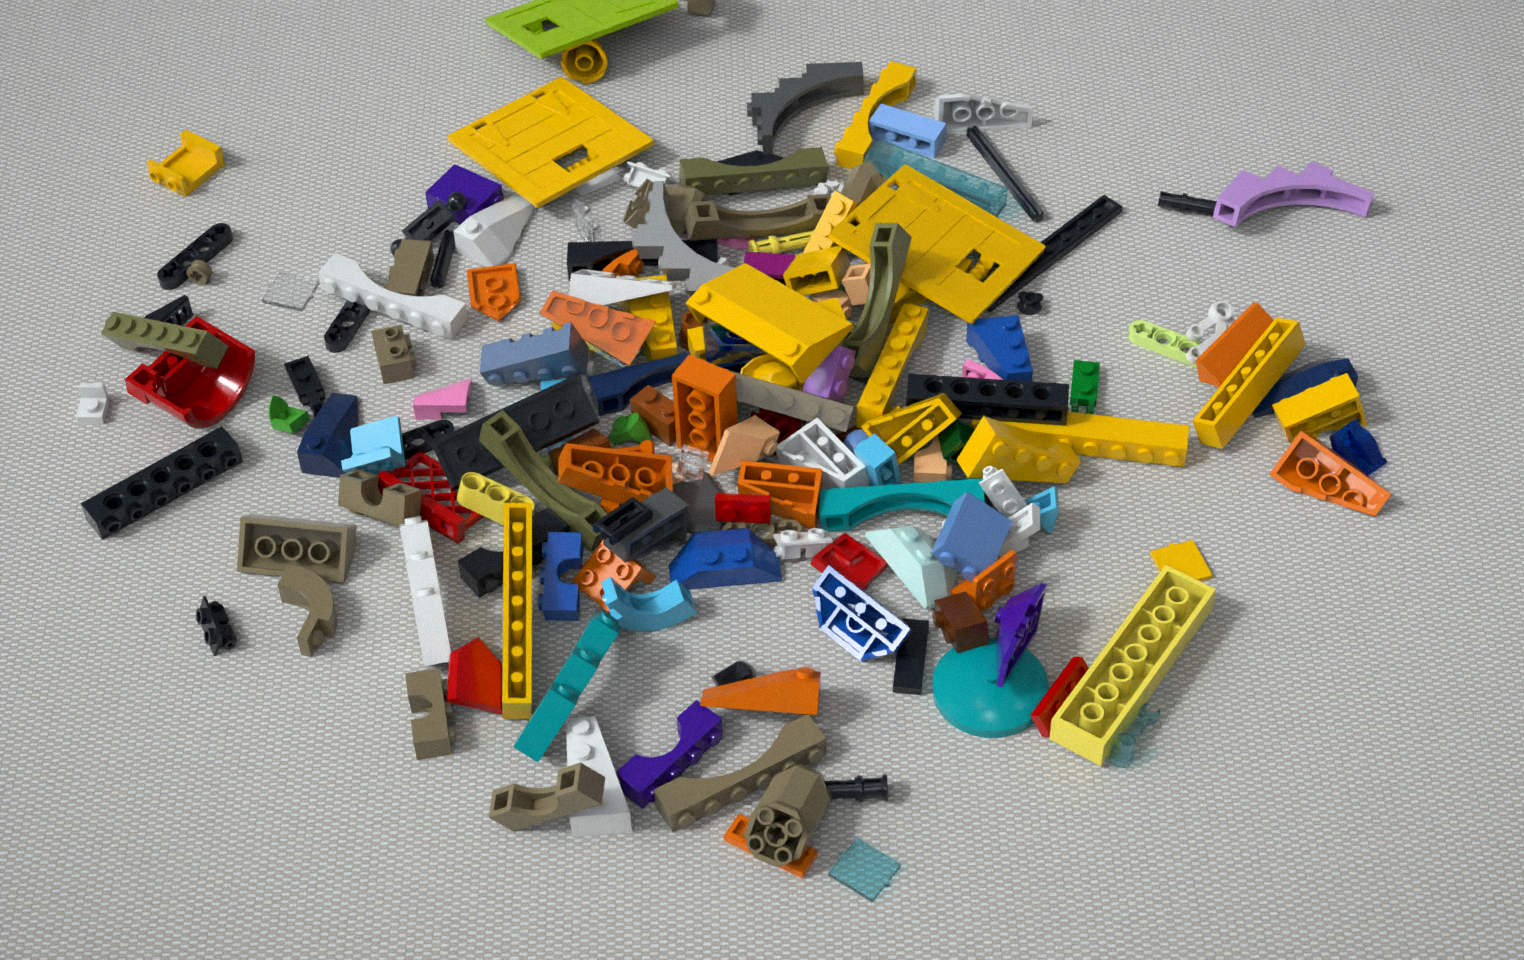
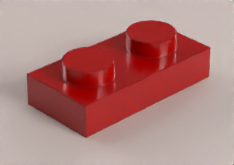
(743, 508)

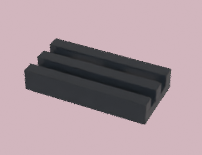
(627, 522)

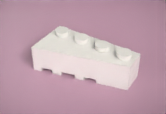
(587, 746)

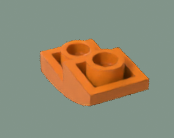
(626, 264)

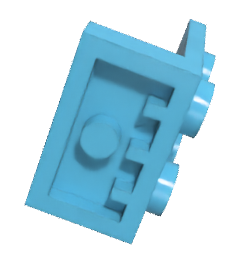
(376, 447)

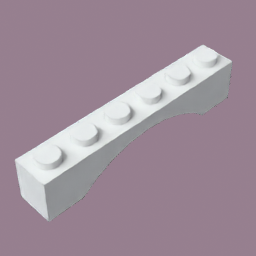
(435, 314)

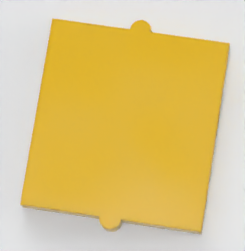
(1184, 558)

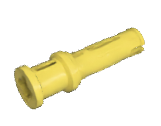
(781, 244)

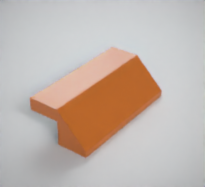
(1232, 345)

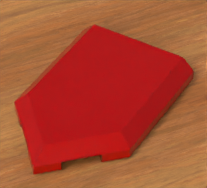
(475, 677)

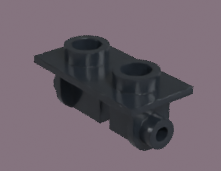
(213, 622)

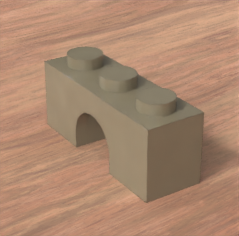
(361, 495)
(431, 733)

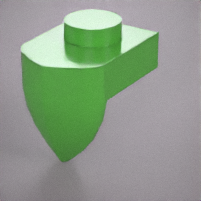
(285, 417)
(629, 428)

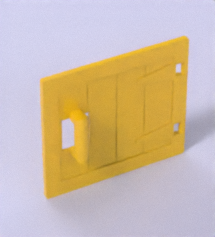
(532, 133)
(943, 235)

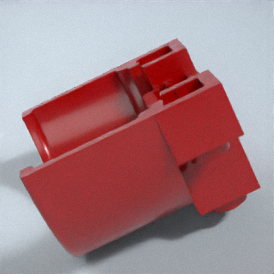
(192, 391)

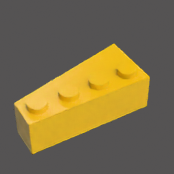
(657, 307)
(1017, 452)

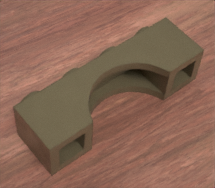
(523, 806)

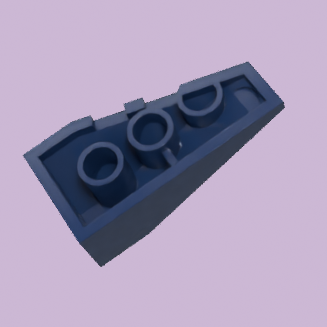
(1302, 379)
(329, 437)

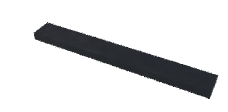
(1064, 241)

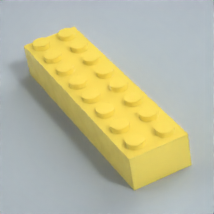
(1132, 665)

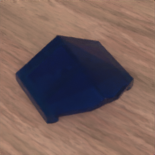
(1358, 447)

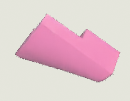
(445, 399)

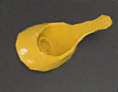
(772, 370)

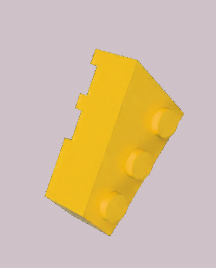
(1320, 408)
(913, 425)

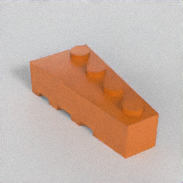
(614, 472)

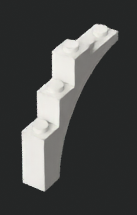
(425, 591)

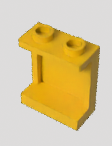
(188, 165)

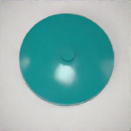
(971, 700)

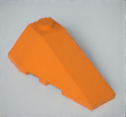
(777, 692)

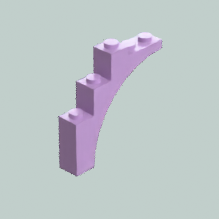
(1282, 187)

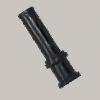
(859, 788)

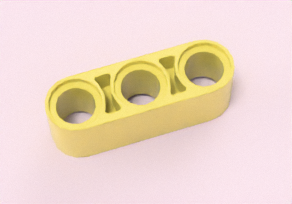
(487, 496)

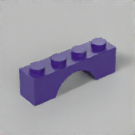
(697, 730)

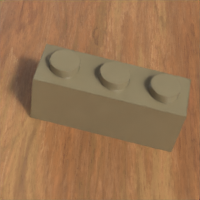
(411, 267)

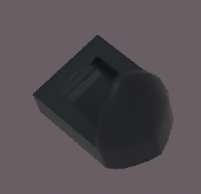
(733, 673)

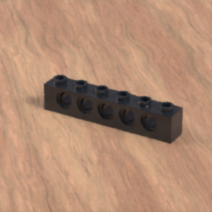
(995, 398)
(161, 482)

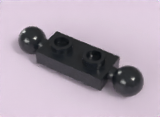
(433, 220)

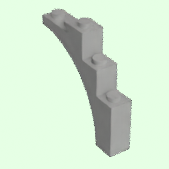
(659, 241)

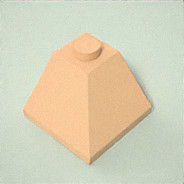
(744, 441)

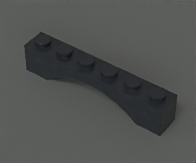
(600, 254)

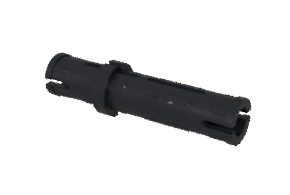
(1186, 203)

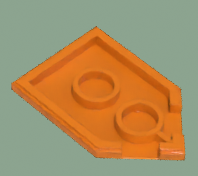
(494, 289)

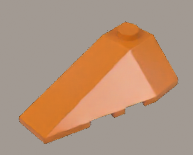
(1323, 473)

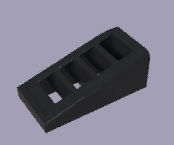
(171, 310)

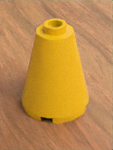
(585, 61)

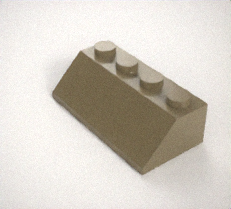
(274, 542)

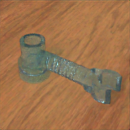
(1123, 751)

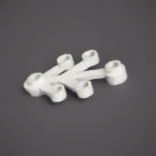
(1221, 324)

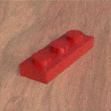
(1058, 694)

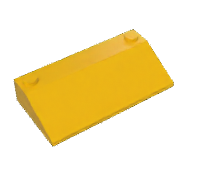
(771, 318)

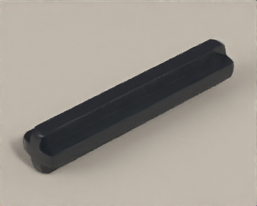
(443, 259)

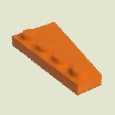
(605, 328)

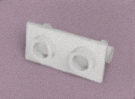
(641, 172)
(1001, 491)
(791, 542)

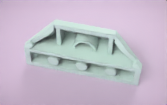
(910, 557)

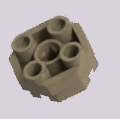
(862, 183)
(679, 200)
(787, 815)

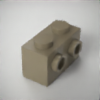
(393, 354)

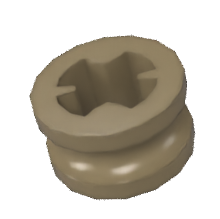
(199, 272)

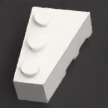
(819, 448)

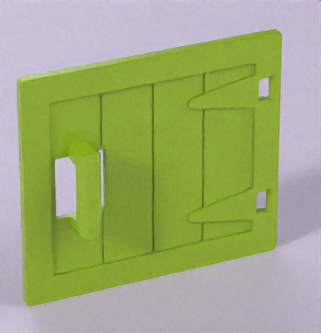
(577, 21)

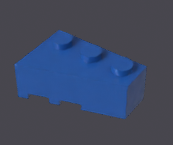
(1001, 347)

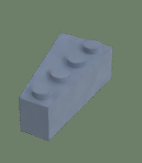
(535, 357)

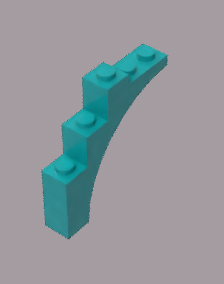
(568, 685)

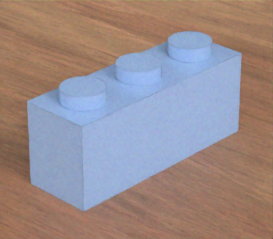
(907, 130)

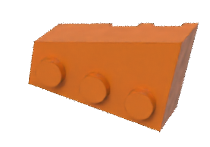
(792, 489)

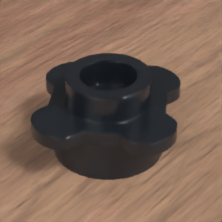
(1029, 302)

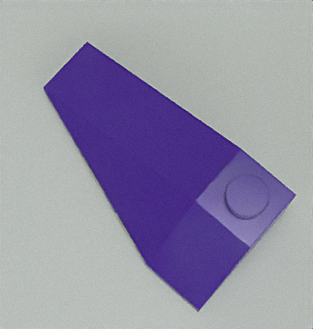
(1017, 628)

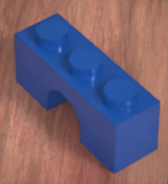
(562, 553)

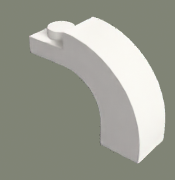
(1024, 525)

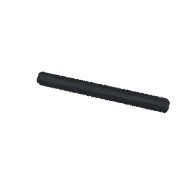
(1005, 174)

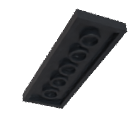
(543, 417)

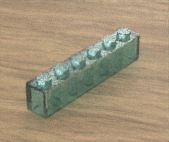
(986, 194)

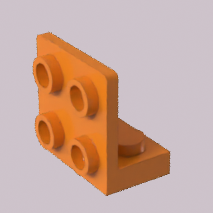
(606, 564)
(991, 583)

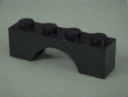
(484, 568)

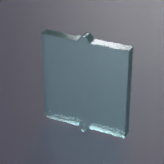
(864, 869)

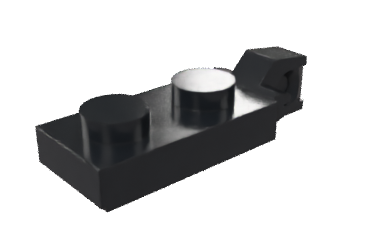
(306, 383)

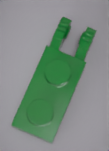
(1084, 385)

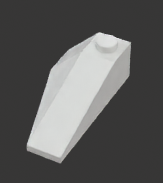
(966, 111)
(492, 233)
(603, 288)

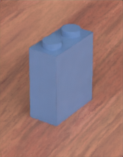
(971, 536)

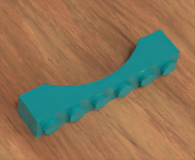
(847, 507)

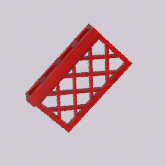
(440, 518)

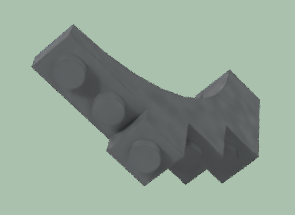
(819, 83)

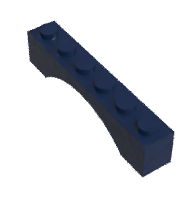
(614, 389)

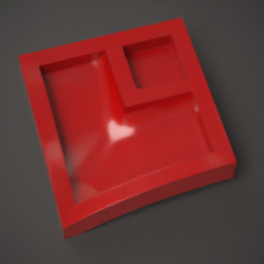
(851, 560)

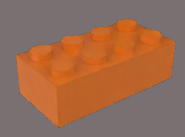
(703, 404)

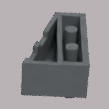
(664, 528)

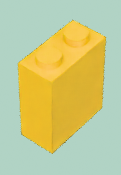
(817, 270)

